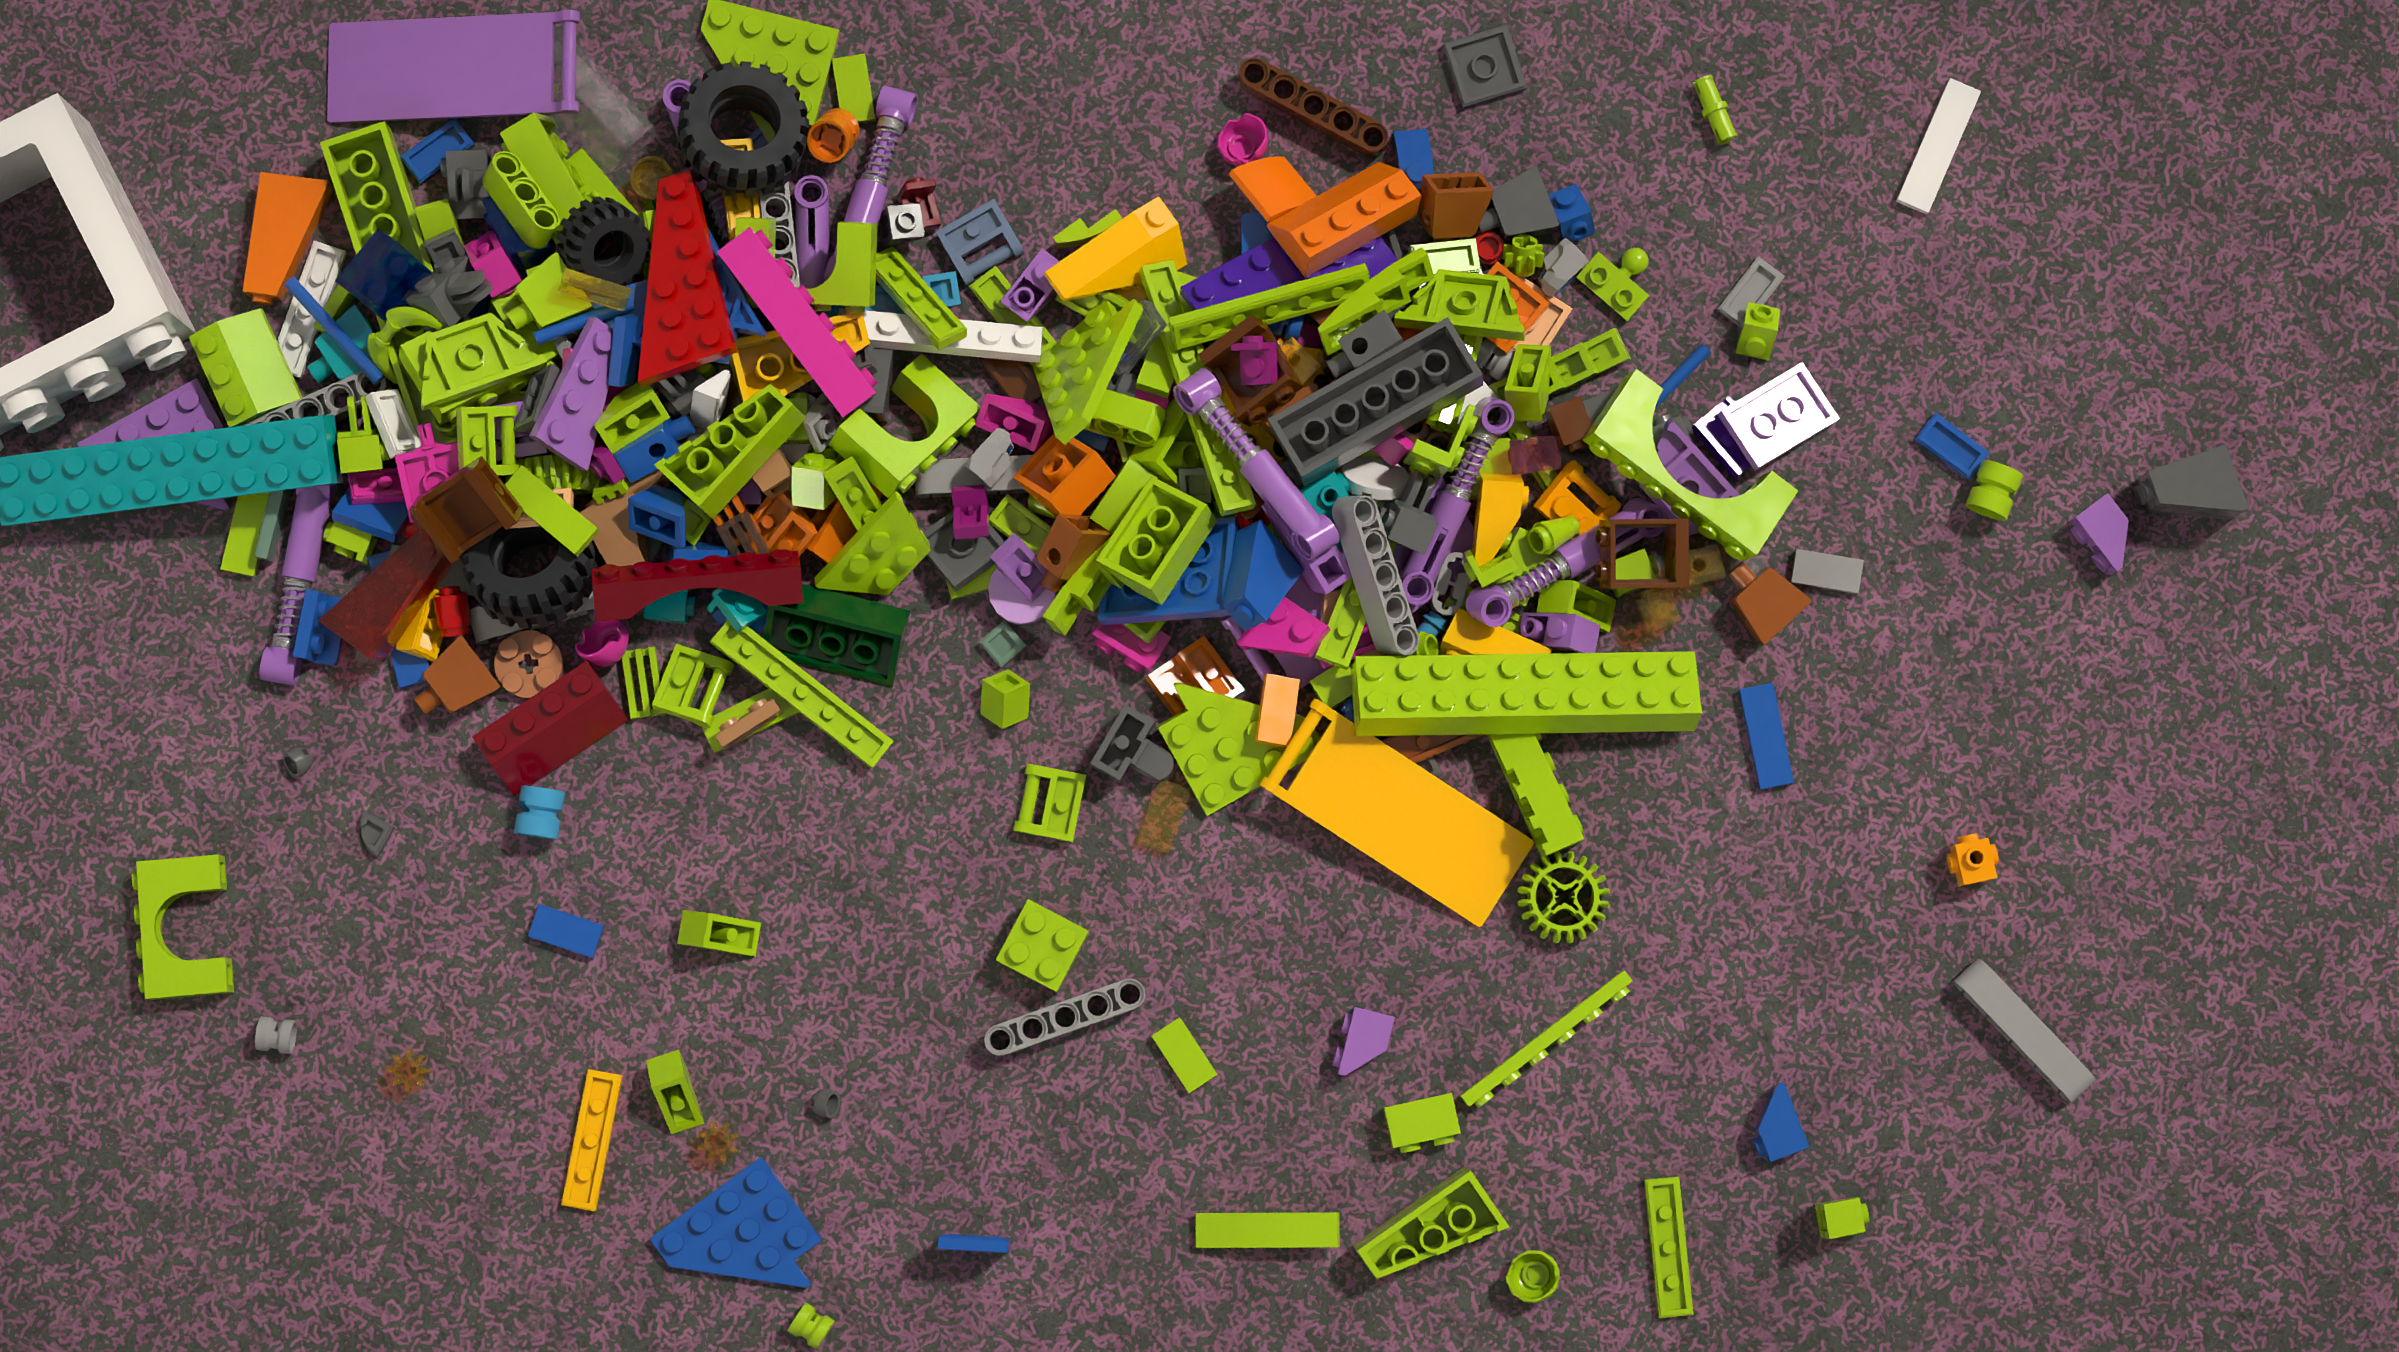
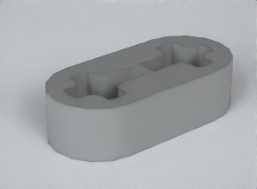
(1458, 586)

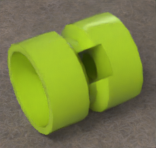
(1992, 495)

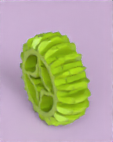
(558, 474)
(1552, 885)

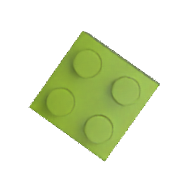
(1042, 945)

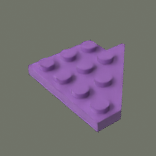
(177, 412)

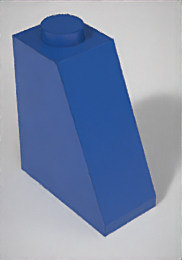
(1258, 575)

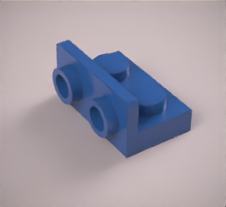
(313, 639)

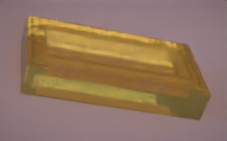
(594, 290)
(1164, 816)

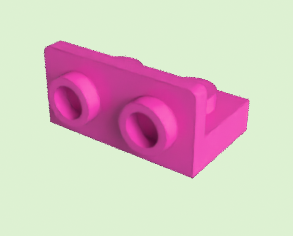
(1136, 651)

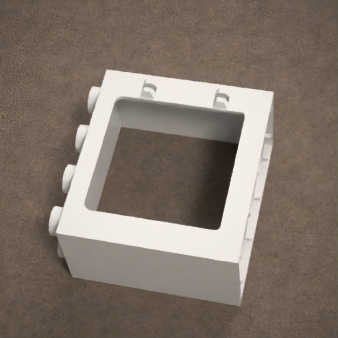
(146, 313)

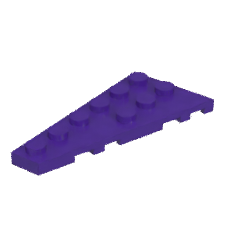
(1270, 267)

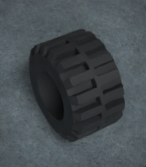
(588, 225)

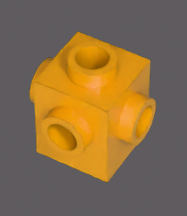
(1965, 870)

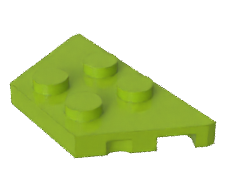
(1471, 301)
(472, 359)
(878, 553)

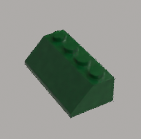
(840, 634)

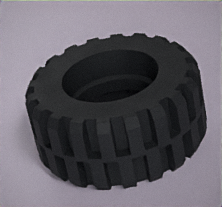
(748, 90)
(533, 598)

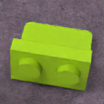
(1436, 462)

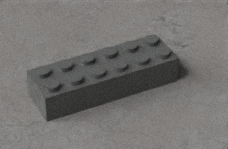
(1376, 401)

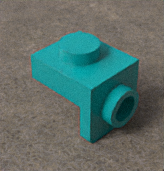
(737, 607)

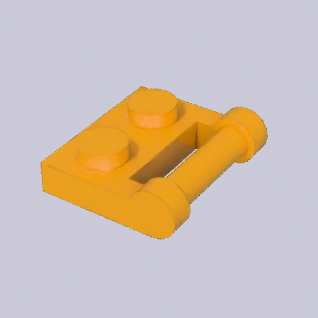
(1560, 502)

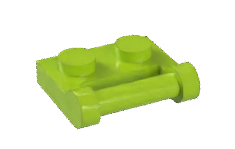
(477, 436)
(681, 683)
(1061, 804)

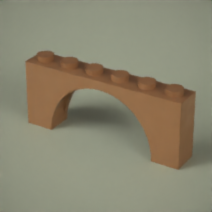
(626, 547)

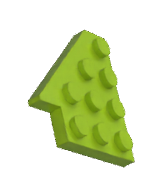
(785, 44)
(1082, 364)
(1218, 746)

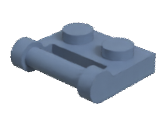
(972, 233)

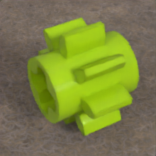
(1523, 255)

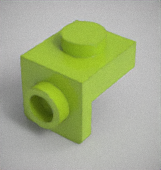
(1758, 331)
(1498, 569)

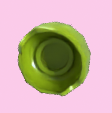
(1542, 1276)

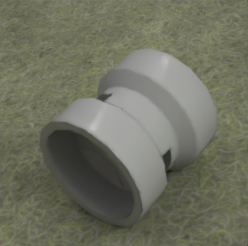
(1500, 361)
(276, 1035)

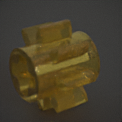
(414, 1078)
(728, 1138)

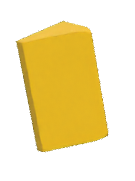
(422, 635)

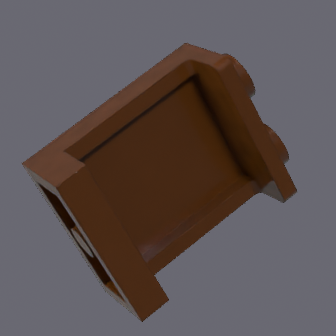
(1250, 401)
(465, 509)

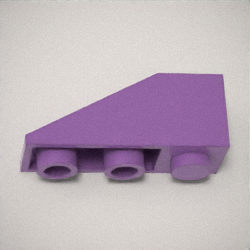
(1324, 571)

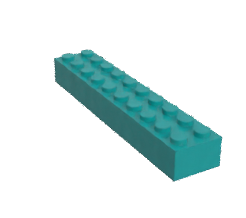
(169, 470)

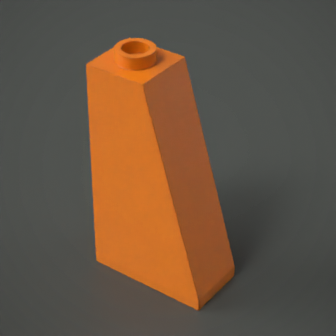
(281, 231)

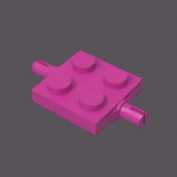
(425, 465)

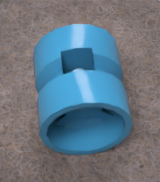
(539, 812)

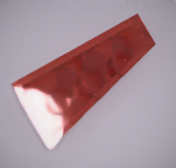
(389, 598)

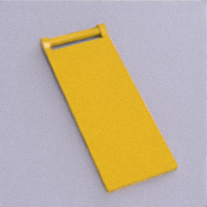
(1401, 815)

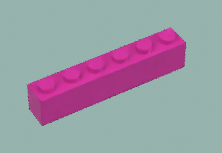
(797, 322)

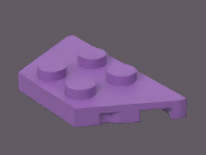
(1689, 469)

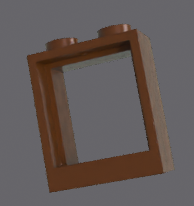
(1675, 553)

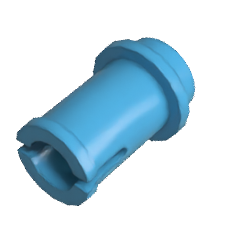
(1432, 624)

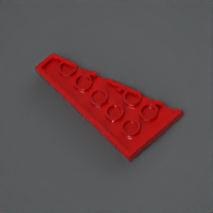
(684, 299)

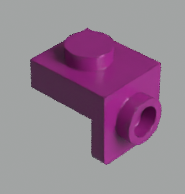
(604, 464)
(970, 512)

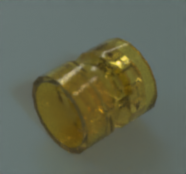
(645, 177)

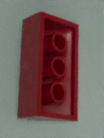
(550, 728)

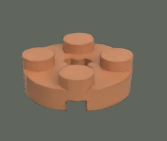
(513, 651)

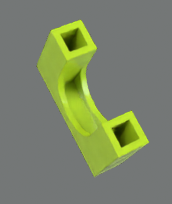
(855, 267)
(413, 354)
(894, 462)
(158, 886)

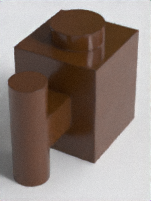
(1569, 423)

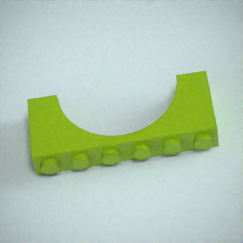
(1626, 439)

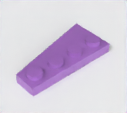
(577, 398)

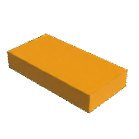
(1277, 710)

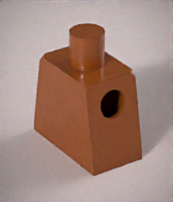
(1453, 204)
(1068, 547)
(1765, 601)
(456, 680)

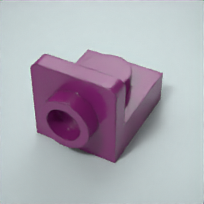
(1257, 361)

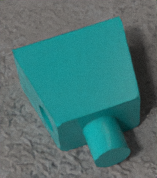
(334, 358)

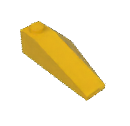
(1119, 252)
(772, 362)

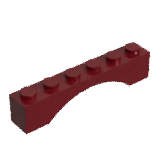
(625, 590)

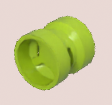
(811, 1326)

